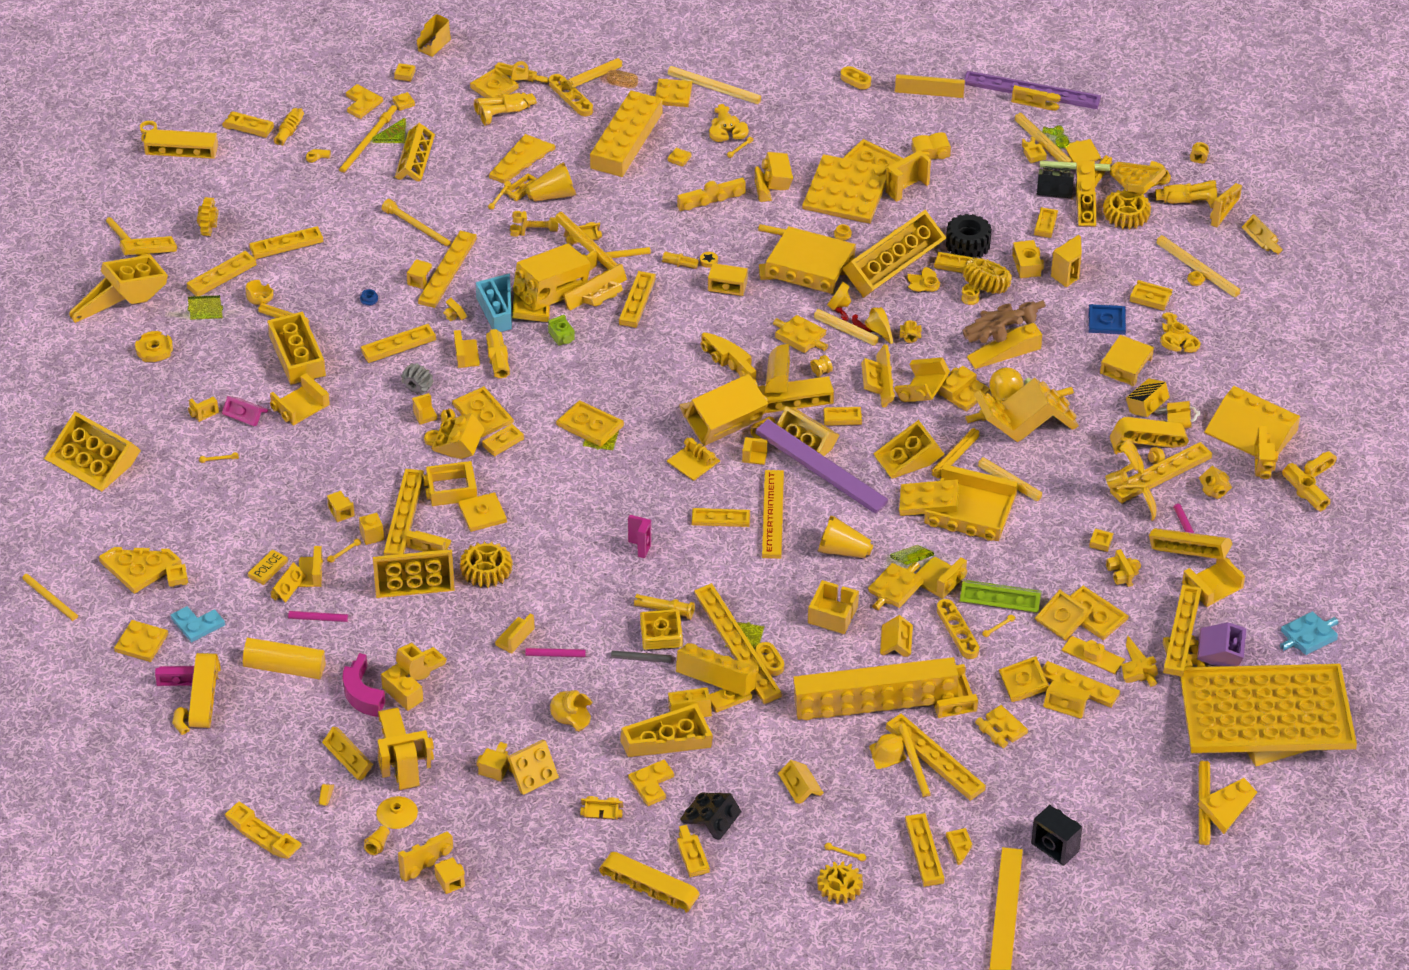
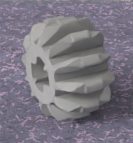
(417, 378)

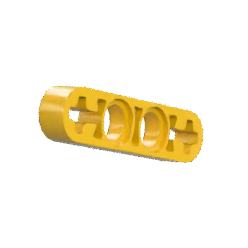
(569, 96)
(960, 628)

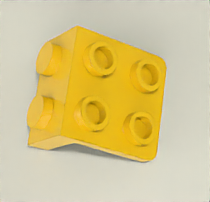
(941, 577)

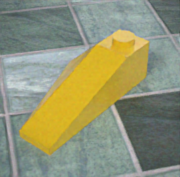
(1019, 341)

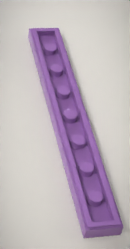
(1006, 85)
(821, 466)

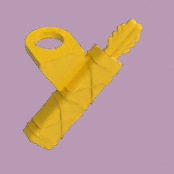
(519, 73)

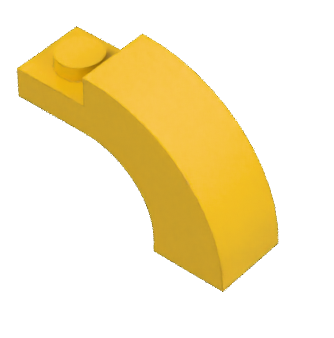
(419, 663)

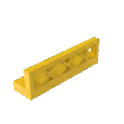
(411, 150)

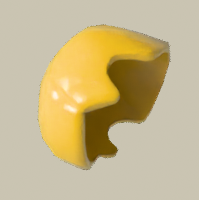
(258, 293)

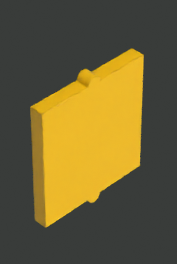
(1083, 151)

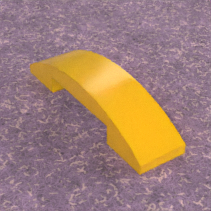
(253, 828)

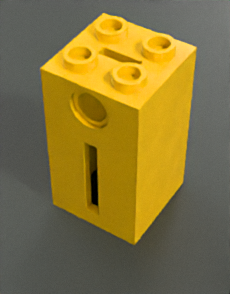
(549, 275)
(726, 409)

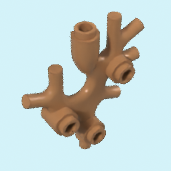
(1003, 317)

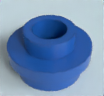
(369, 297)

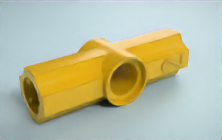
(498, 354)
(1306, 487)

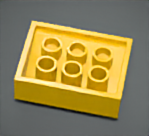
(1242, 414)
(91, 452)
(413, 573)

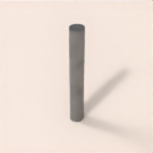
(641, 656)

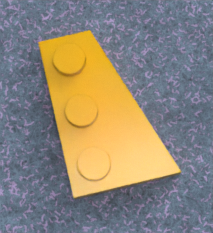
(1224, 204)
(1228, 803)

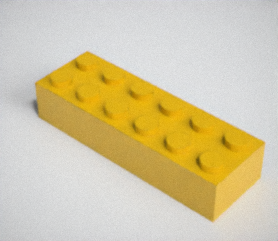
(626, 133)
(894, 253)

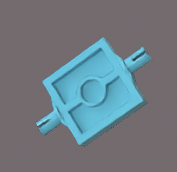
(1309, 633)

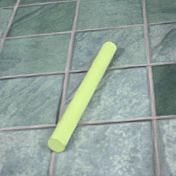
(1072, 165)

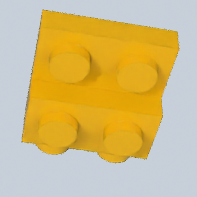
(961, 386)
(1265, 454)

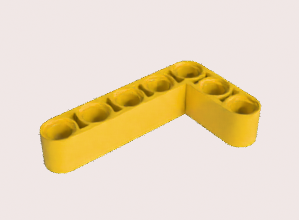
(404, 754)

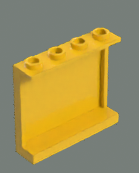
(809, 259)
(982, 504)

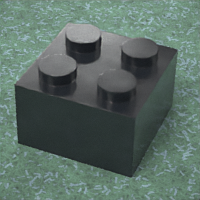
(1056, 835)

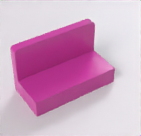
(243, 410)
(640, 533)
(174, 675)

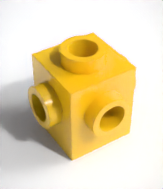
(1215, 482)

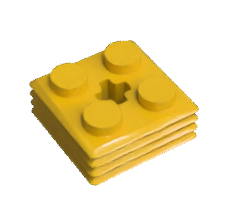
(661, 629)

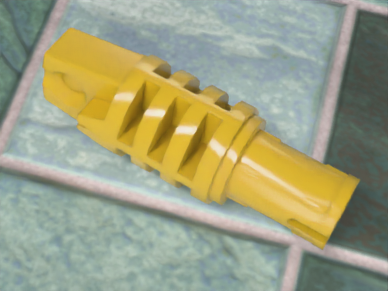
(289, 125)

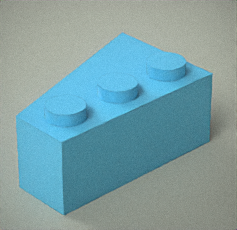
(495, 301)

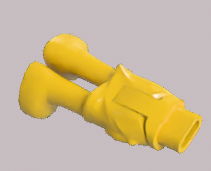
(504, 104)
(1186, 193)

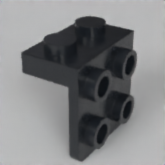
(1055, 182)
(714, 810)

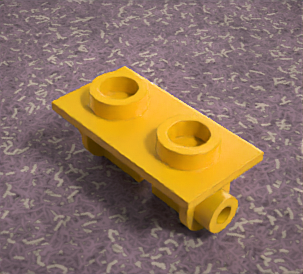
(590, 229)
(288, 583)
(594, 805)

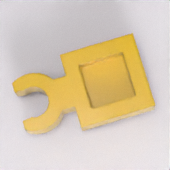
(1033, 151)
(1136, 669)

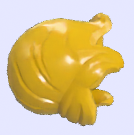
(1005, 383)
(571, 709)

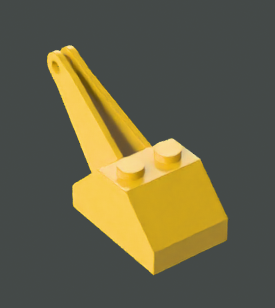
(128, 279)

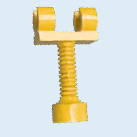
(521, 217)

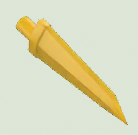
(1135, 653)

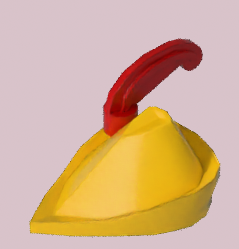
(839, 300)
(876, 322)

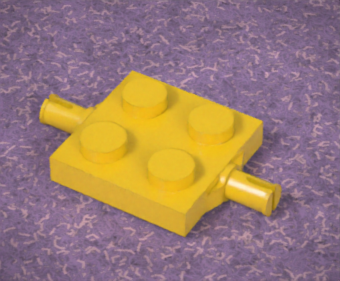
(800, 334)
(895, 585)

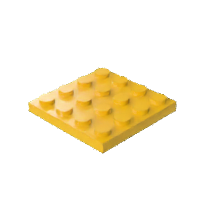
(846, 188)

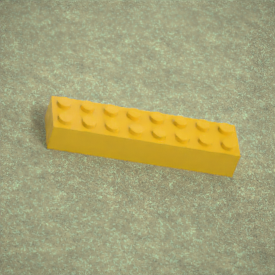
(875, 688)

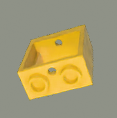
(448, 472)

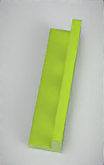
(1000, 595)

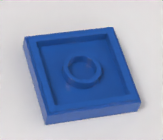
(1107, 319)

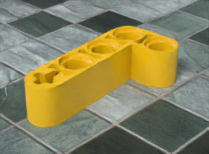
(1148, 433)
(203, 689)

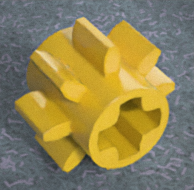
(910, 331)

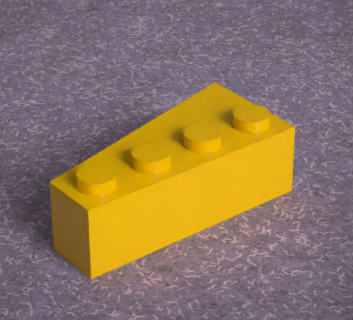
(667, 733)

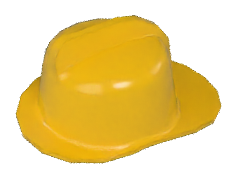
(888, 751)

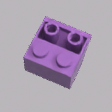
(1222, 644)

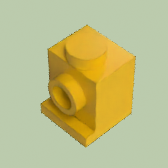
(340, 506)

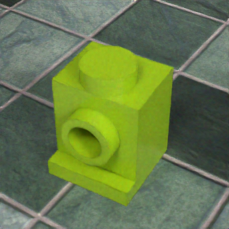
(561, 330)

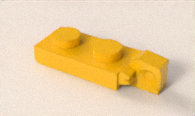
(1262, 234)
(692, 852)

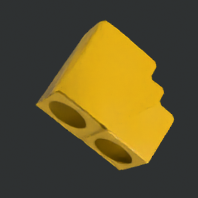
(438, 27)

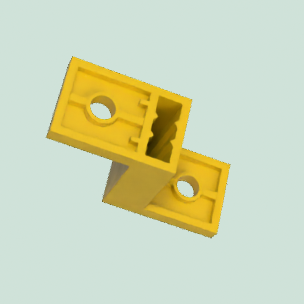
(1026, 409)

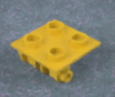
(693, 459)

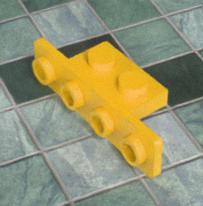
(597, 289)
(878, 376)

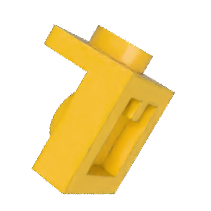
(203, 409)

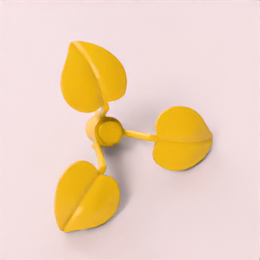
(1120, 477)

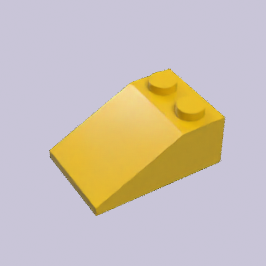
(909, 451)

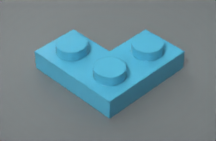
(194, 627)

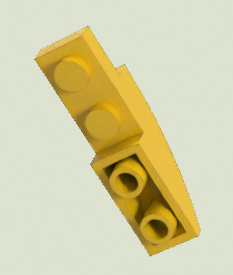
(1086, 193)
(728, 353)

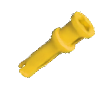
(686, 609)

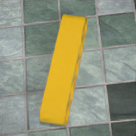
(649, 880)

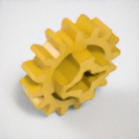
(207, 216)
(840, 882)

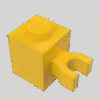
(494, 763)

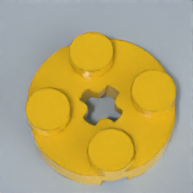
(162, 350)

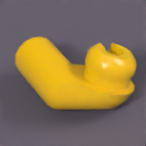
(316, 154)
(178, 720)

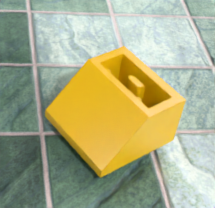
(1067, 262)
(458, 436)

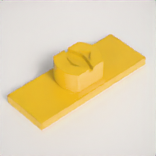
(1093, 654)

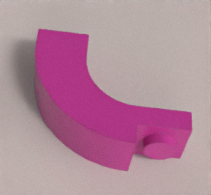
(358, 694)

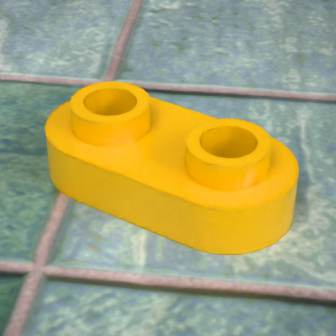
(855, 77)
(1320, 464)
(772, 659)

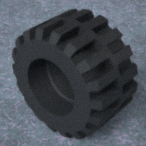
(968, 236)

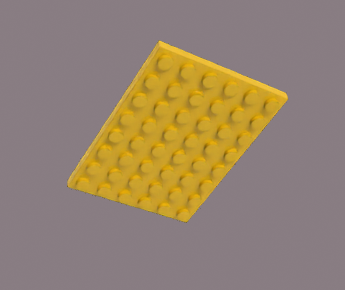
(1267, 708)

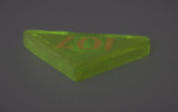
(393, 134)

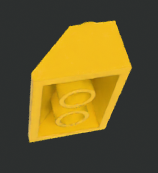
(808, 430)

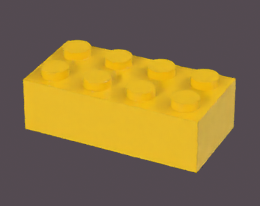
(296, 347)

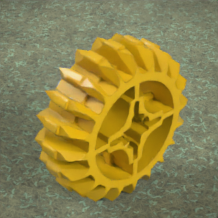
(1126, 209)
(987, 275)
(485, 568)

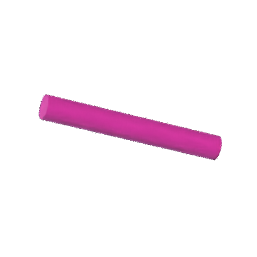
(1183, 519)
(318, 616)
(555, 652)

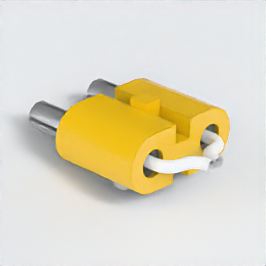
(1179, 413)

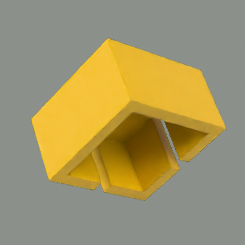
(828, 611)

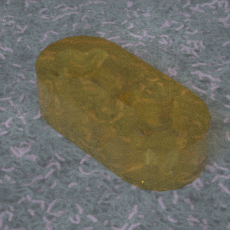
(622, 78)

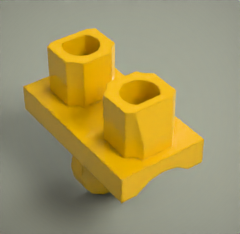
(1127, 568)

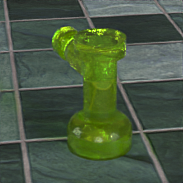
(1061, 140)

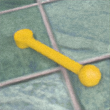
(730, 154)
(507, 184)
(202, 459)
(357, 542)
(1010, 618)
(861, 857)

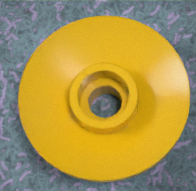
(397, 818)

